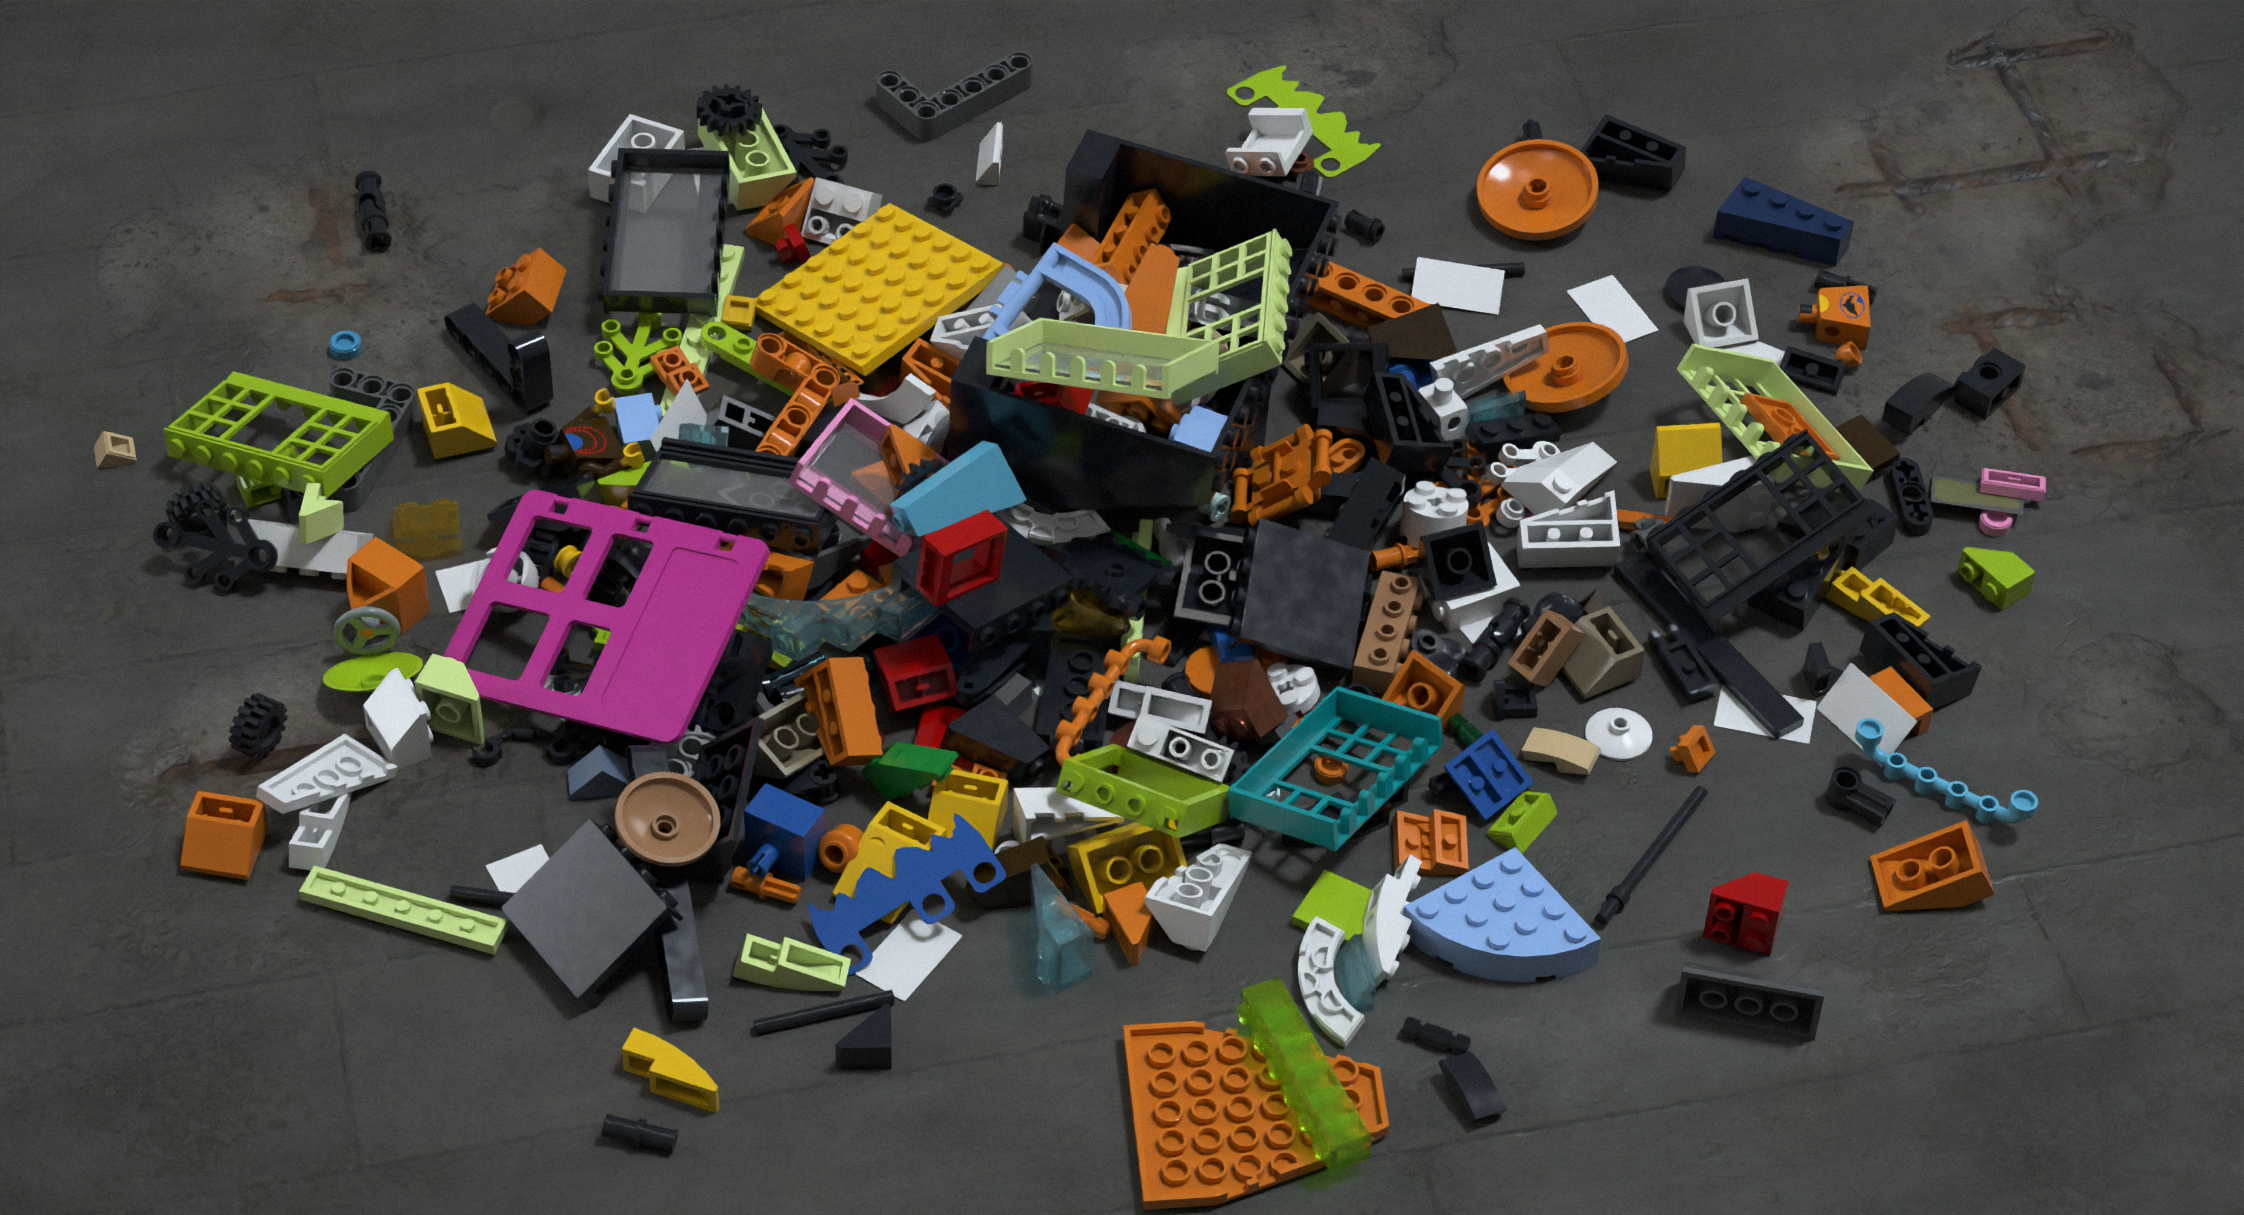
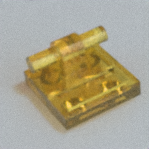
(427, 523)

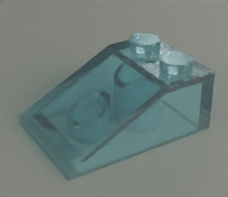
(1059, 934)

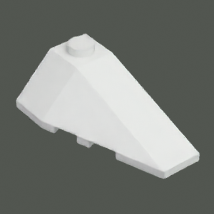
(1198, 896)

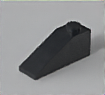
(745, 423)

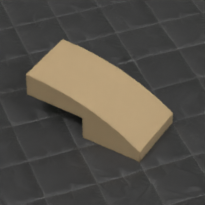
(1567, 751)

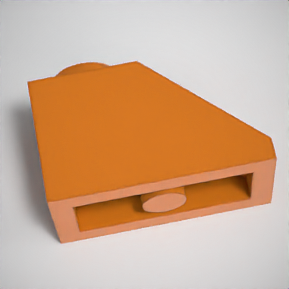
(900, 450)
(1130, 919)

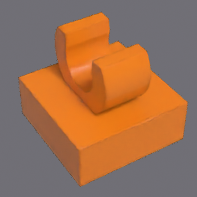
(1694, 749)

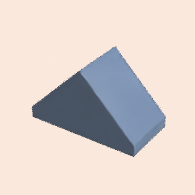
(598, 775)

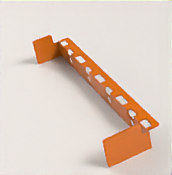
(842, 392)

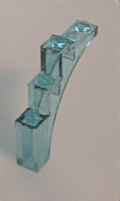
(844, 622)

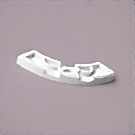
(902, 404)
(1051, 529)
(1318, 985)

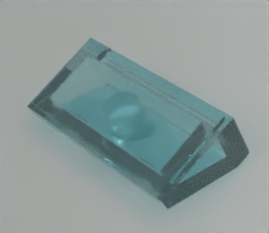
(1355, 975)

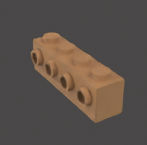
(1387, 631)

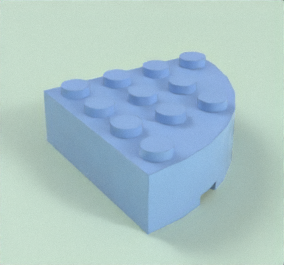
(1503, 924)

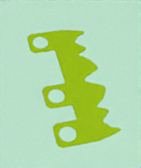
(1326, 127)

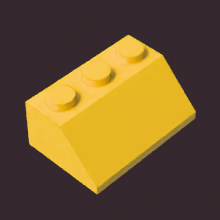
(1124, 858)

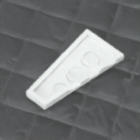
(1491, 361)
(326, 773)

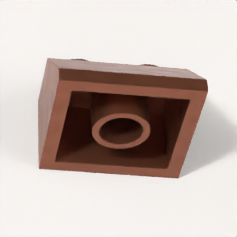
(1244, 701)

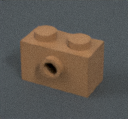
(1546, 648)

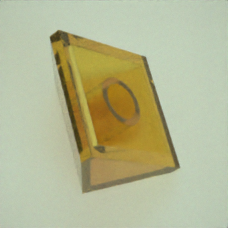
(1089, 616)

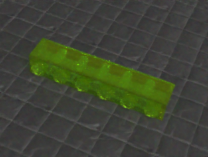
(1304, 1075)

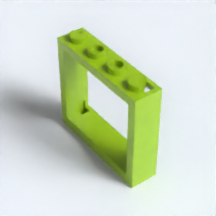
(1144, 790)

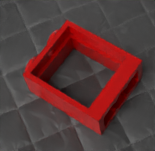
(942, 580)

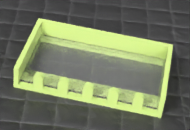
(1102, 358)

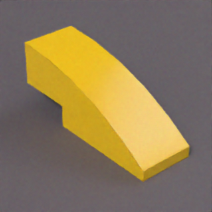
(669, 1071)

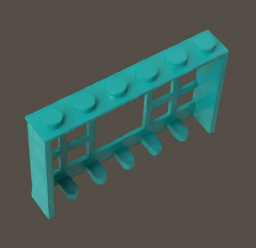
(1247, 794)

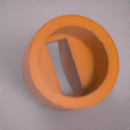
(1849, 354)

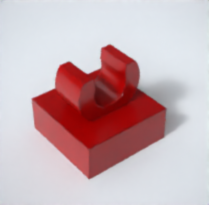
(792, 246)

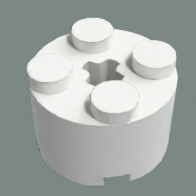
(1431, 510)

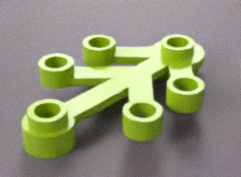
(630, 378)

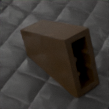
(1415, 337)
(1017, 862)

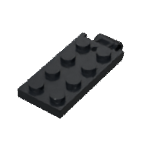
(1069, 669)

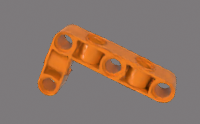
(802, 374)

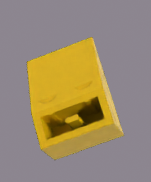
(888, 831)

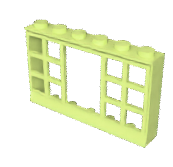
(1259, 256)
(1768, 379)

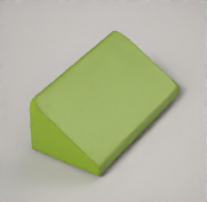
(1523, 820)

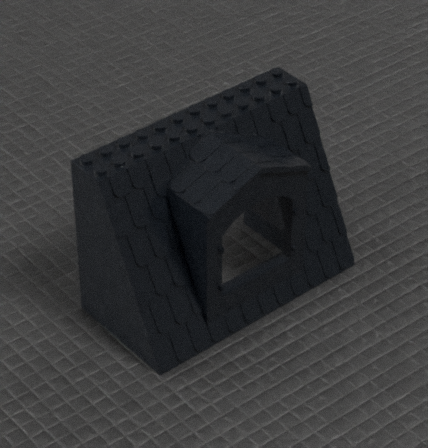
(1104, 465)

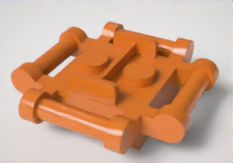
(1283, 476)

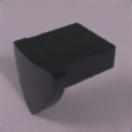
(1818, 671)
(1513, 700)

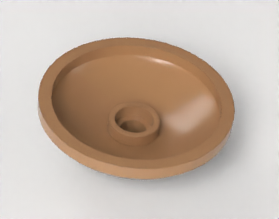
(672, 804)

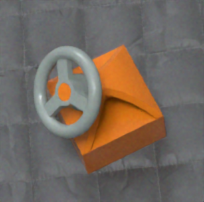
(384, 597)

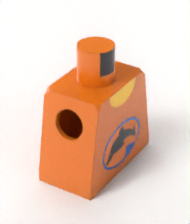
(1839, 315)

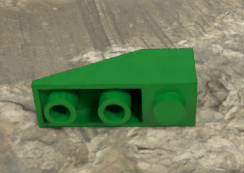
(907, 767)

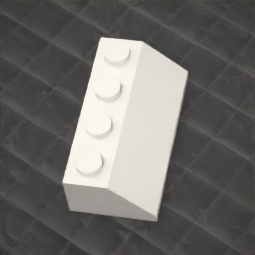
(325, 554)

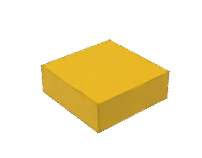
(739, 312)

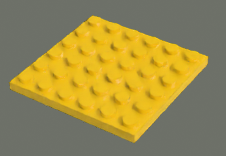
(877, 288)

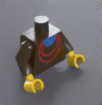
(591, 444)

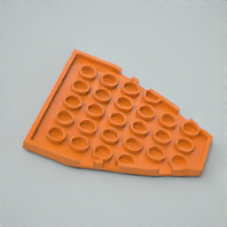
(1215, 1118)

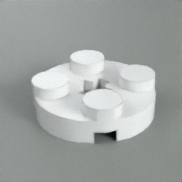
(1294, 686)

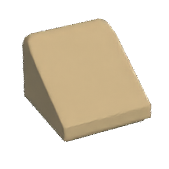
(114, 450)

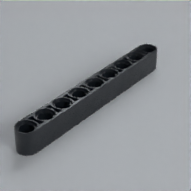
(674, 940)

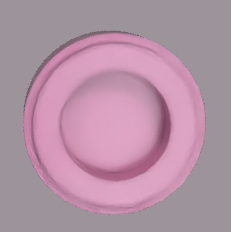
(1995, 522)

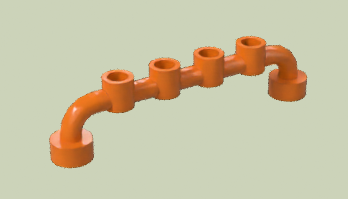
(1102, 687)

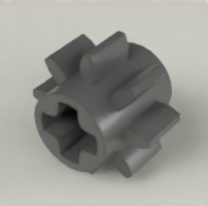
(1638, 536)

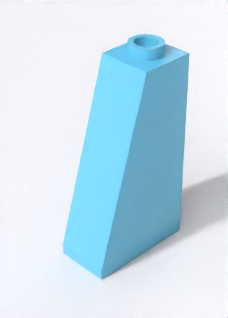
(959, 490)

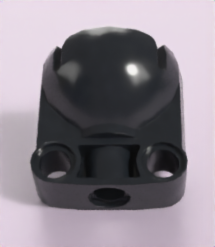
(735, 683)

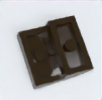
(1869, 443)

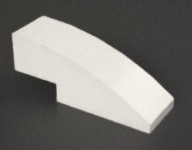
(1167, 707)
(318, 832)

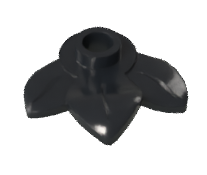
(1443, 651)

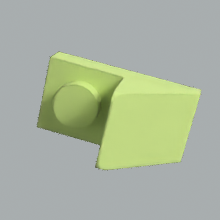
(318, 515)

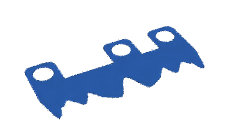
(916, 877)

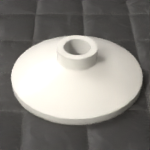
(1619, 734)

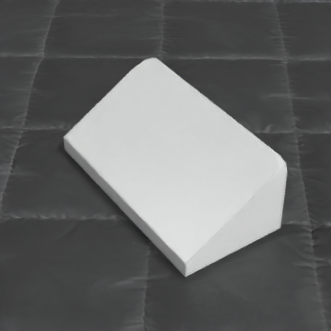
(990, 156)

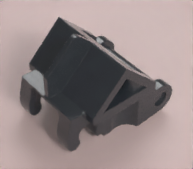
(1039, 224)

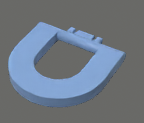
(1074, 277)

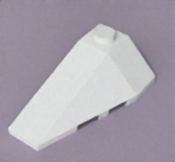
(1559, 478)

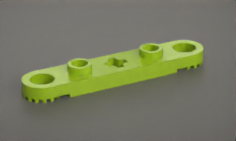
(735, 349)

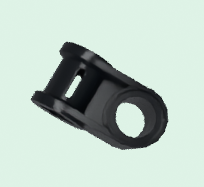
(810, 785)

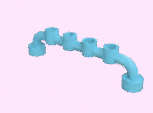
(2021, 804)

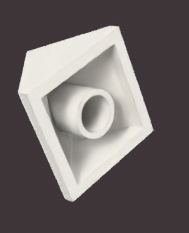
(1721, 314)

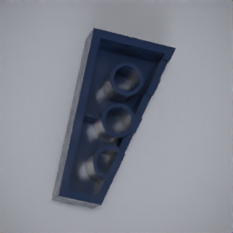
(1783, 223)

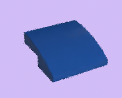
(1488, 774)

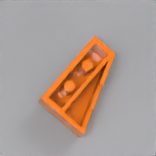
(782, 576)
(844, 710)

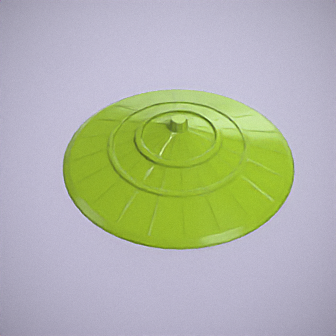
(368, 671)

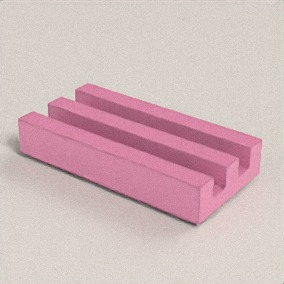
(2013, 484)

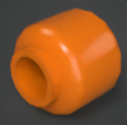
(839, 847)

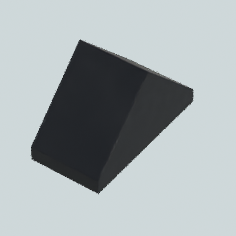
(867, 1044)

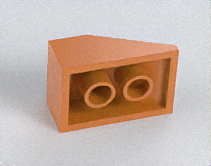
(1933, 871)

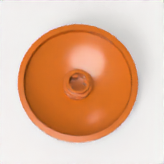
(1537, 189)
(1578, 370)

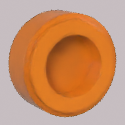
(1330, 770)

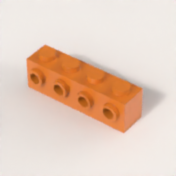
(1129, 237)

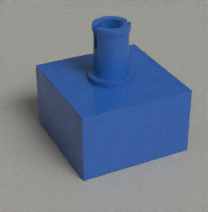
(782, 833)

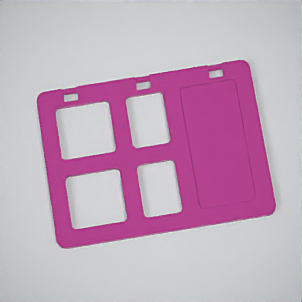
(659, 641)

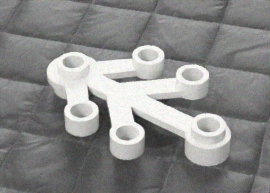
(1511, 510)

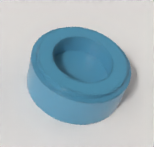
(345, 345)

